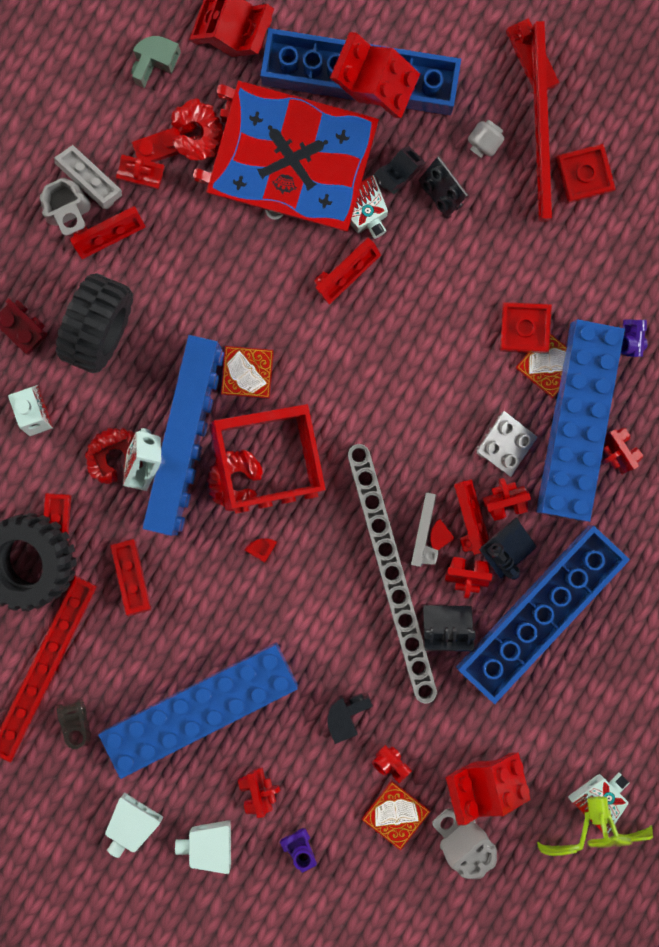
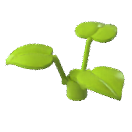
(598, 813)

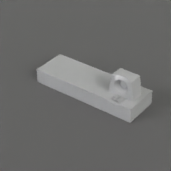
(88, 177)
(423, 553)

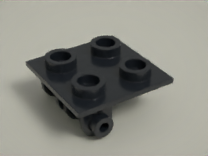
(442, 187)
(508, 549)
(448, 628)

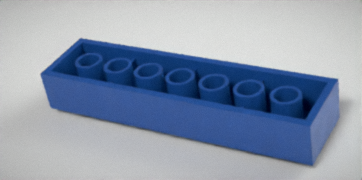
(307, 61)
(580, 420)
(183, 435)
(542, 613)
(198, 710)

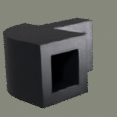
(400, 170)
(339, 716)

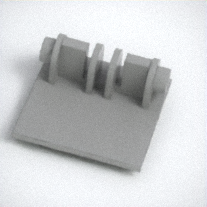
(506, 443)

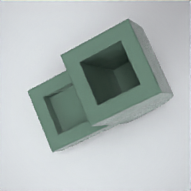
(152, 53)

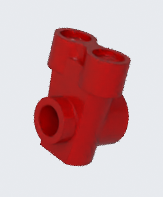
(388, 761)

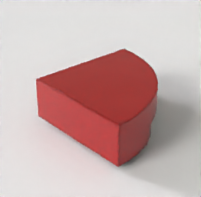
(440, 535)
(261, 548)

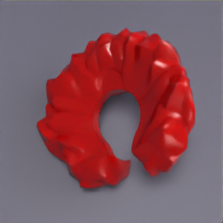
(210, 125)
(100, 447)
(238, 461)

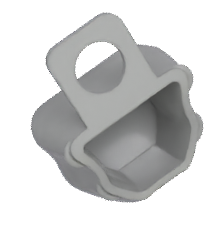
(63, 202)
(466, 847)

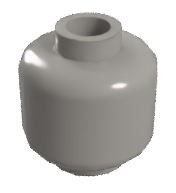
(486, 138)

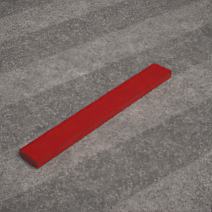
(541, 122)
(44, 666)

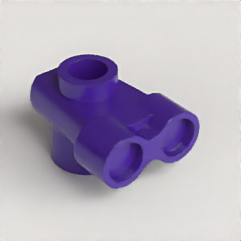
(634, 340)
(297, 844)

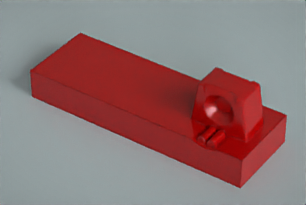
(521, 40)
(107, 232)
(333, 284)
(472, 516)
(130, 577)

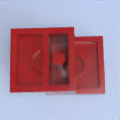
(232, 26)
(375, 75)
(488, 788)

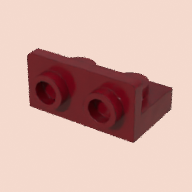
(20, 328)

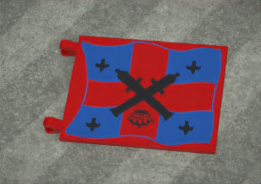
(290, 155)

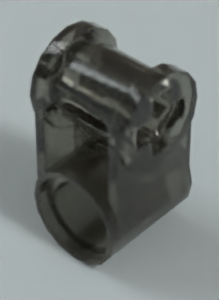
(74, 721)

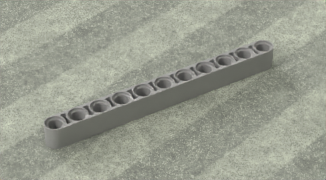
(399, 582)

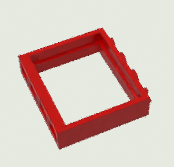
(309, 447)

